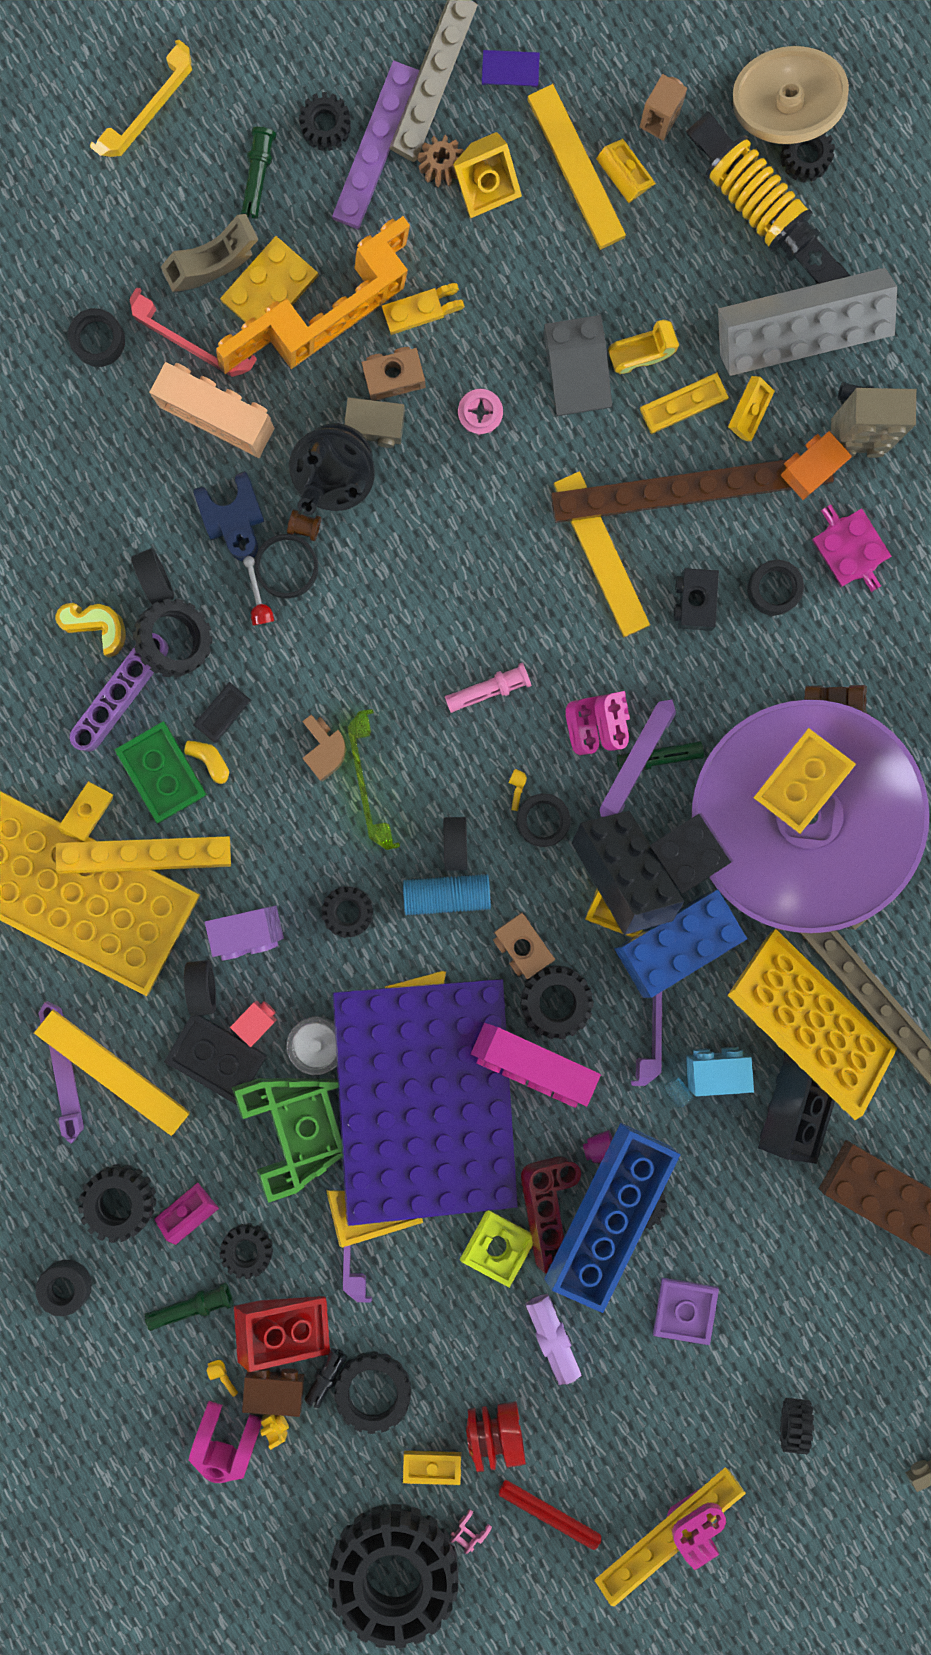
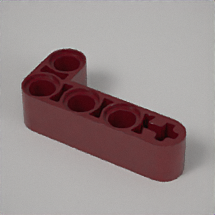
(550, 1216)

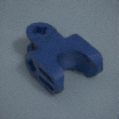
(232, 520)

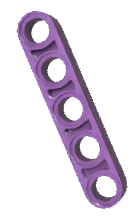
(106, 699)

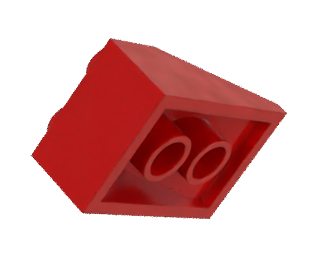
(281, 1331)

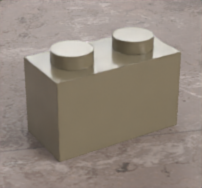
(376, 420)

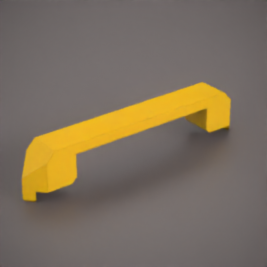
(112, 143)

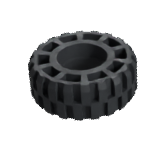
(383, 1617)

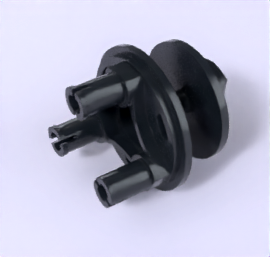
(332, 468)

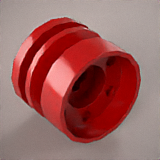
(495, 1437)

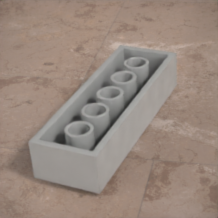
(807, 321)

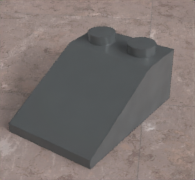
(578, 365)

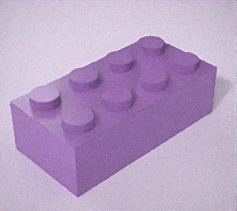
(244, 933)

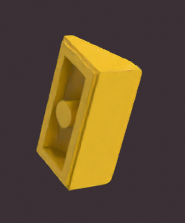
(625, 170)

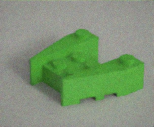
(303, 1127)

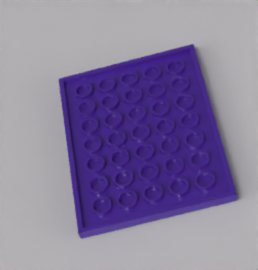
(416, 1110)

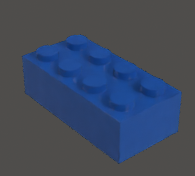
(680, 947)

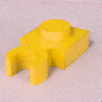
(274, 1429)

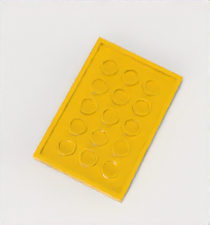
(814, 1023)

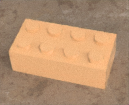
(212, 409)

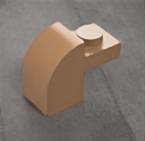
(329, 753)

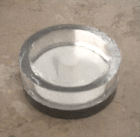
(313, 1045)

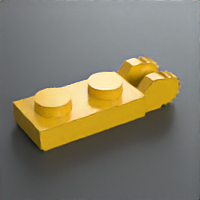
(420, 308)

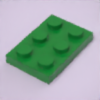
(160, 772)

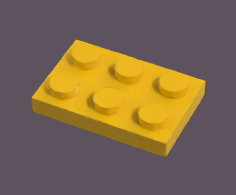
(270, 278)
(804, 780)

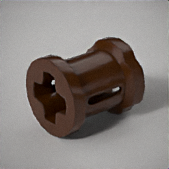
(304, 525)

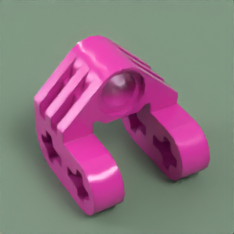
(608, 713)
(218, 1460)
(700, 1547)

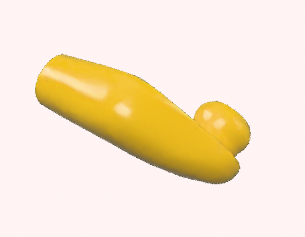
(211, 757)

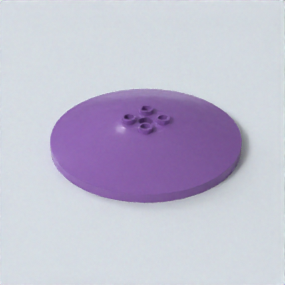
(848, 859)

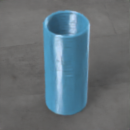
(439, 896)

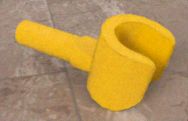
(517, 779)
(217, 1370)

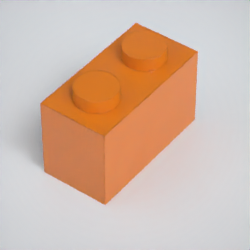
(816, 465)

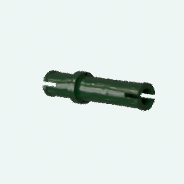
(692, 750)

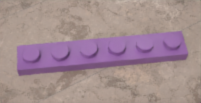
(375, 146)

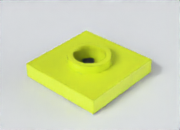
(501, 1267)

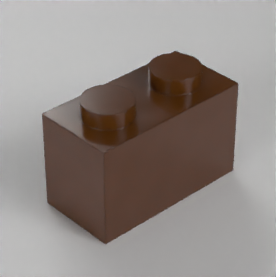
(273, 1392)

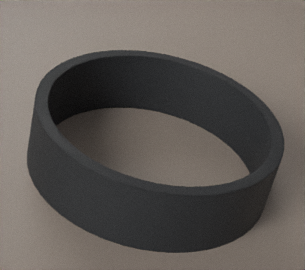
(269, 542)

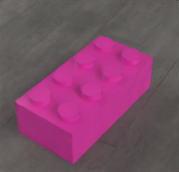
(542, 1068)

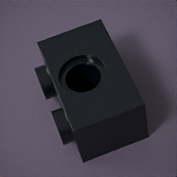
(704, 584)

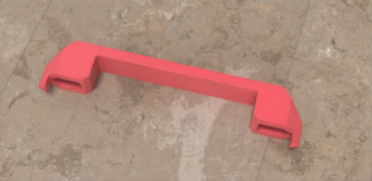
(144, 309)

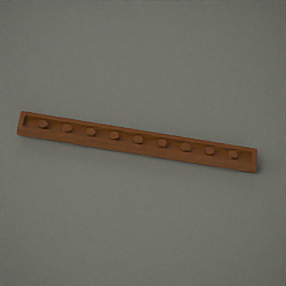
(670, 491)

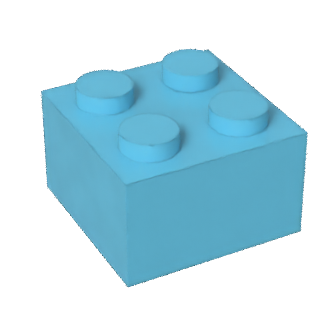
(719, 1072)

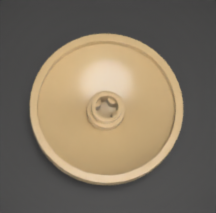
(790, 95)

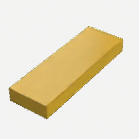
(684, 403)

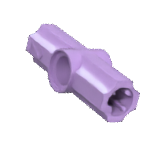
(553, 1339)

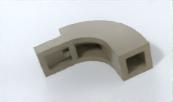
(212, 260)

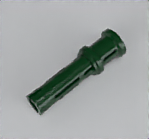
(259, 159)
(201, 1304)

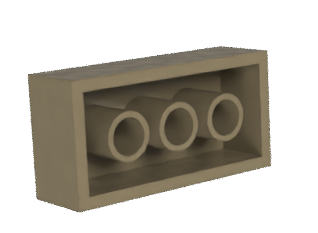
(874, 420)

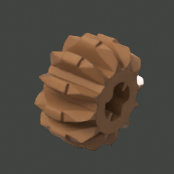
(431, 156)

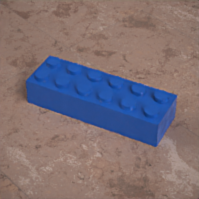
(611, 1218)

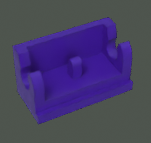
(510, 68)

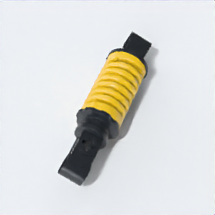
(761, 200)

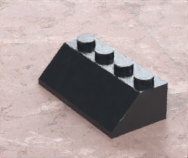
(796, 1116)

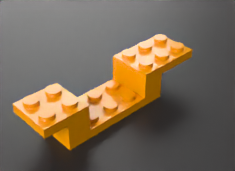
(294, 340)

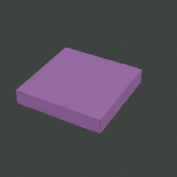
(685, 1311)

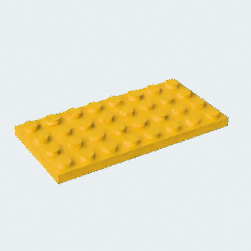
(103, 919)

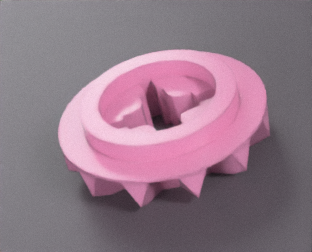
(471, 402)

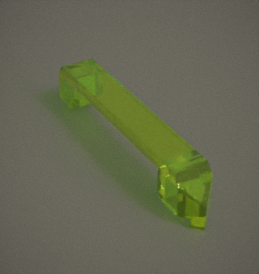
(359, 729)

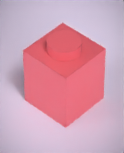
(254, 1022)

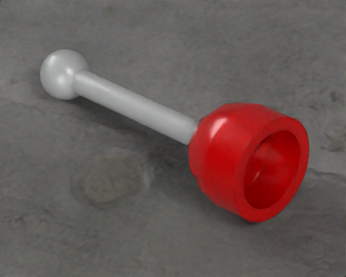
(260, 613)

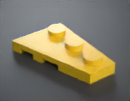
(354, 1234)

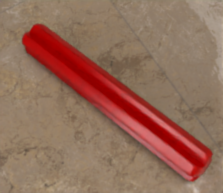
(549, 1515)

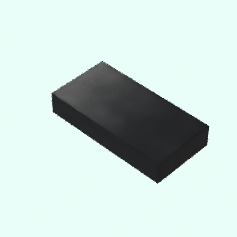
(222, 712)

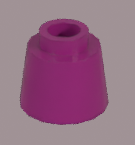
(597, 1146)

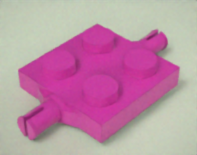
(851, 548)

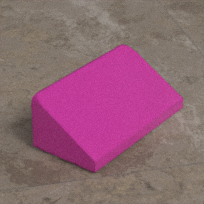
(185, 1214)

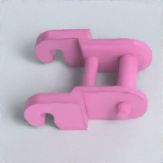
(475, 1538)

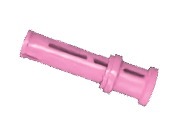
(500, 684)

